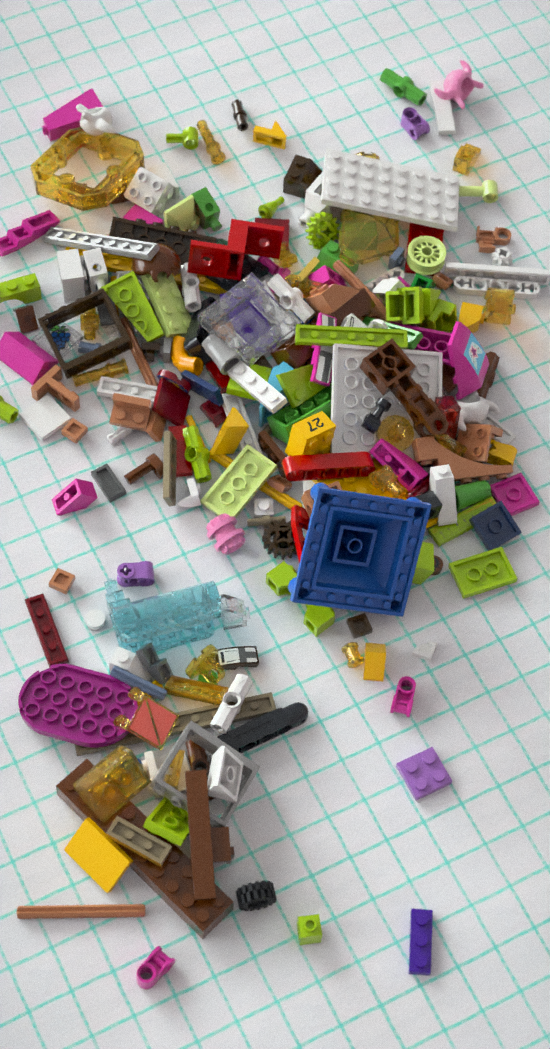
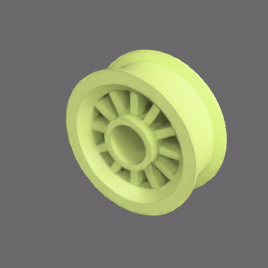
(426, 255)

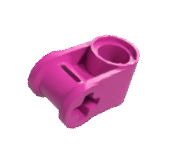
(403, 699)
(157, 965)

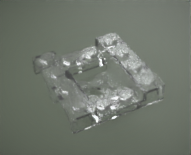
(232, 313)

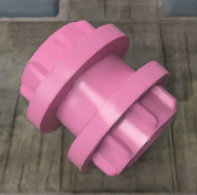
(224, 531)

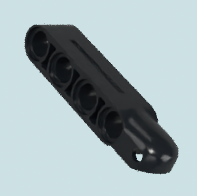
(265, 727)

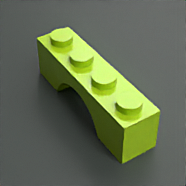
(22, 288)
(316, 618)

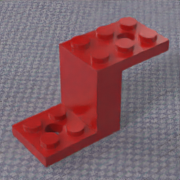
(228, 259)

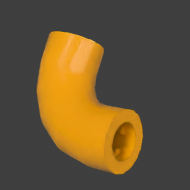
(181, 358)

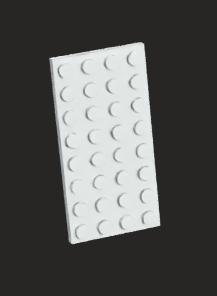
(390, 190)

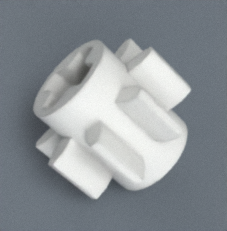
(502, 257)

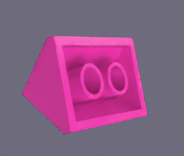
(25, 356)

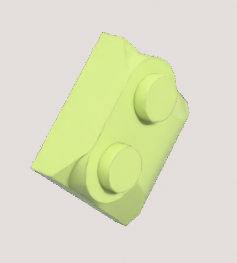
(182, 215)

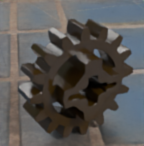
(282, 539)

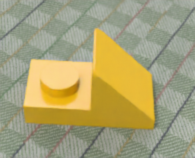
(272, 137)

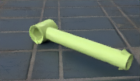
(488, 191)

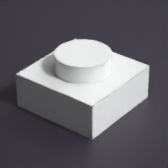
(263, 507)

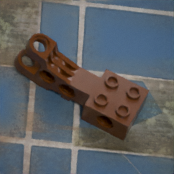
(392, 371)

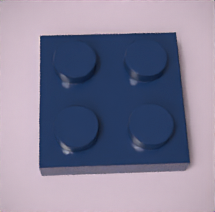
(495, 526)

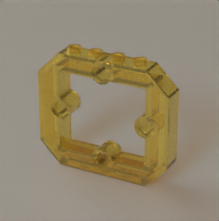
(79, 196)

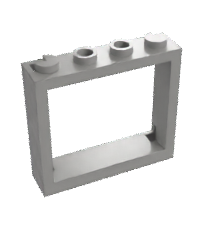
(211, 744)

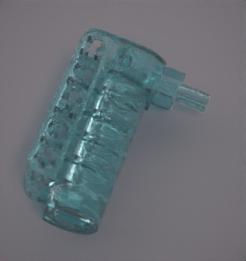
(163, 615)

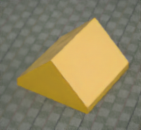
(230, 434)

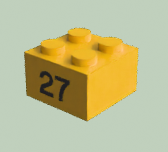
(311, 435)

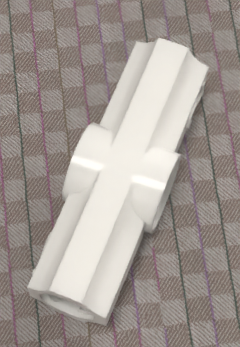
(190, 289)
(291, 298)
(227, 713)

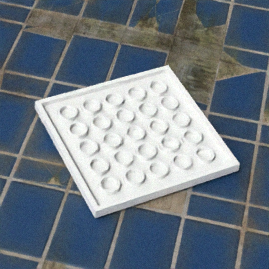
(355, 395)

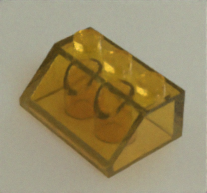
(112, 782)

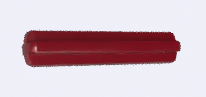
(420, 489)

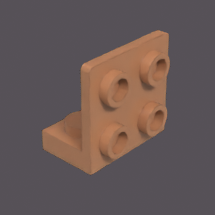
(477, 440)

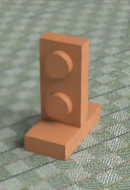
(51, 384)

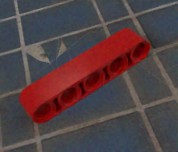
(328, 466)

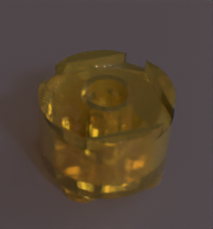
(499, 305)

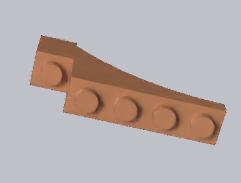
(464, 470)

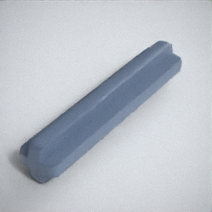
(138, 682)

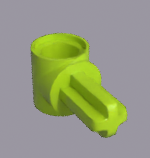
(188, 138)

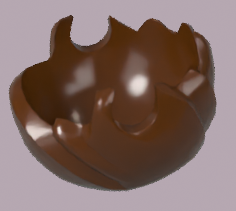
(164, 260)

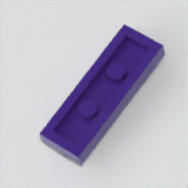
(420, 942)

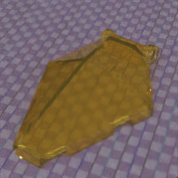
(366, 237)

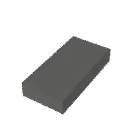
(108, 483)

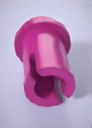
(268, 263)

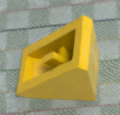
(374, 662)

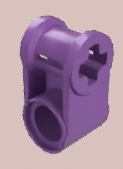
(414, 123)
(137, 574)

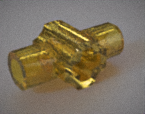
(89, 324)

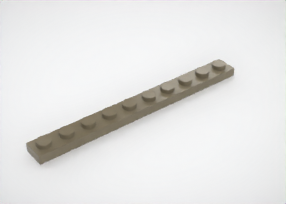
(251, 708)

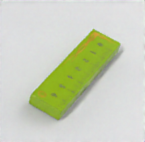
(446, 533)

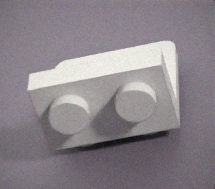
(149, 191)
(152, 765)

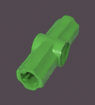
(403, 86)

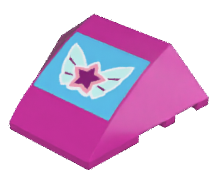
(468, 359)

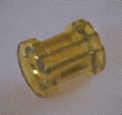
(352, 654)

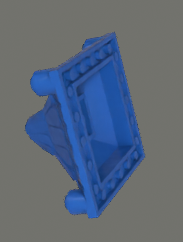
(360, 551)

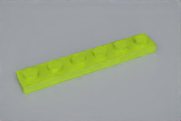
(328, 335)

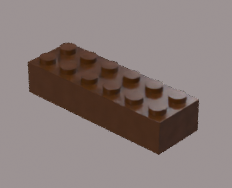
(297, 355)

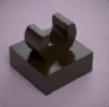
(151, 349)
(359, 625)

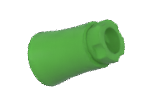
(471, 493)

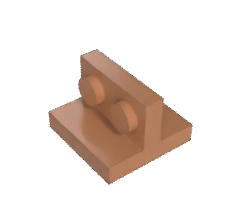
(130, 412)

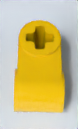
(501, 453)

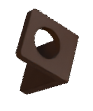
(26, 318)

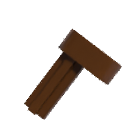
(152, 463)

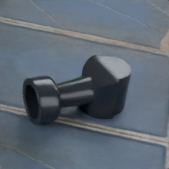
(373, 420)

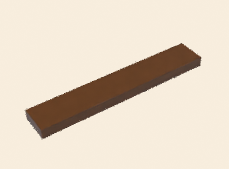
(200, 835)

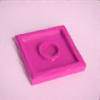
(515, 494)

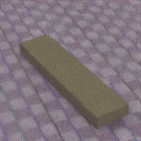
(169, 468)

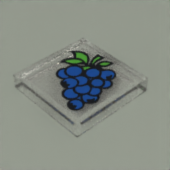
(64, 337)

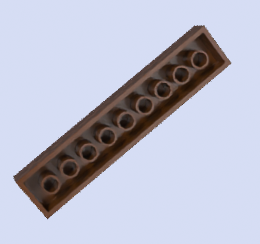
(171, 881)

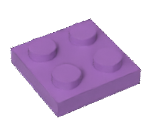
(424, 773)

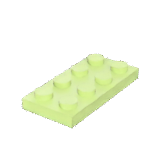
(168, 304)
(239, 483)

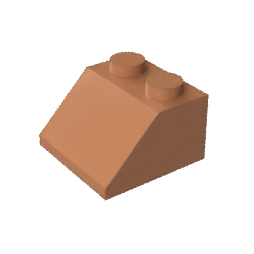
(330, 298)

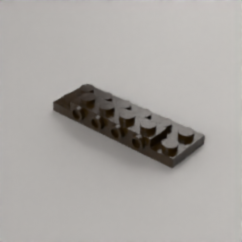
(156, 233)

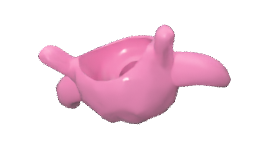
(458, 85)

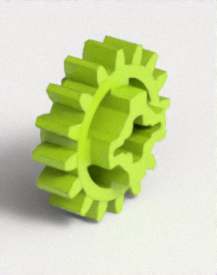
(322, 222)

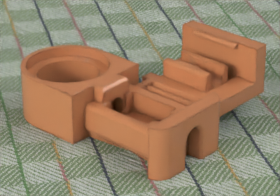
(489, 238)

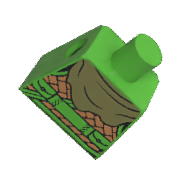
(207, 209)

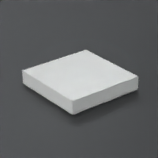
(45, 417)

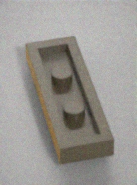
(139, 841)

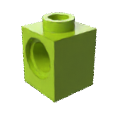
(309, 929)

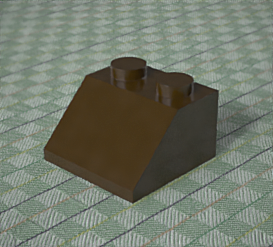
(300, 176)

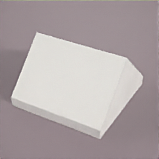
(224, 775)

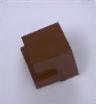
(221, 845)

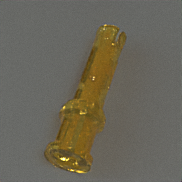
(212, 146)
(108, 370)

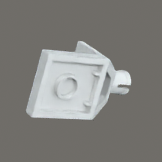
(312, 202)

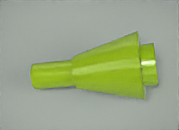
(268, 209)

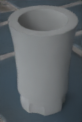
(220, 353)

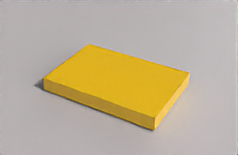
(98, 855)

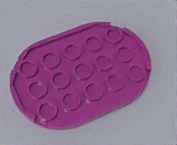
(76, 705)

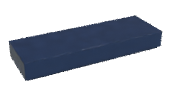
(203, 388)

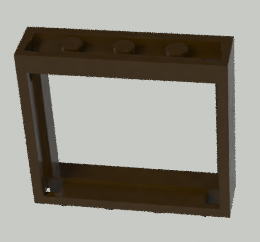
(97, 355)

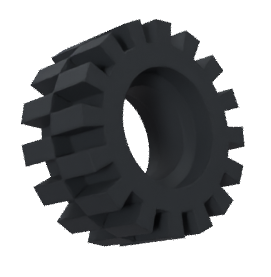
(256, 895)

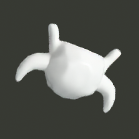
(96, 120)
(475, 410)

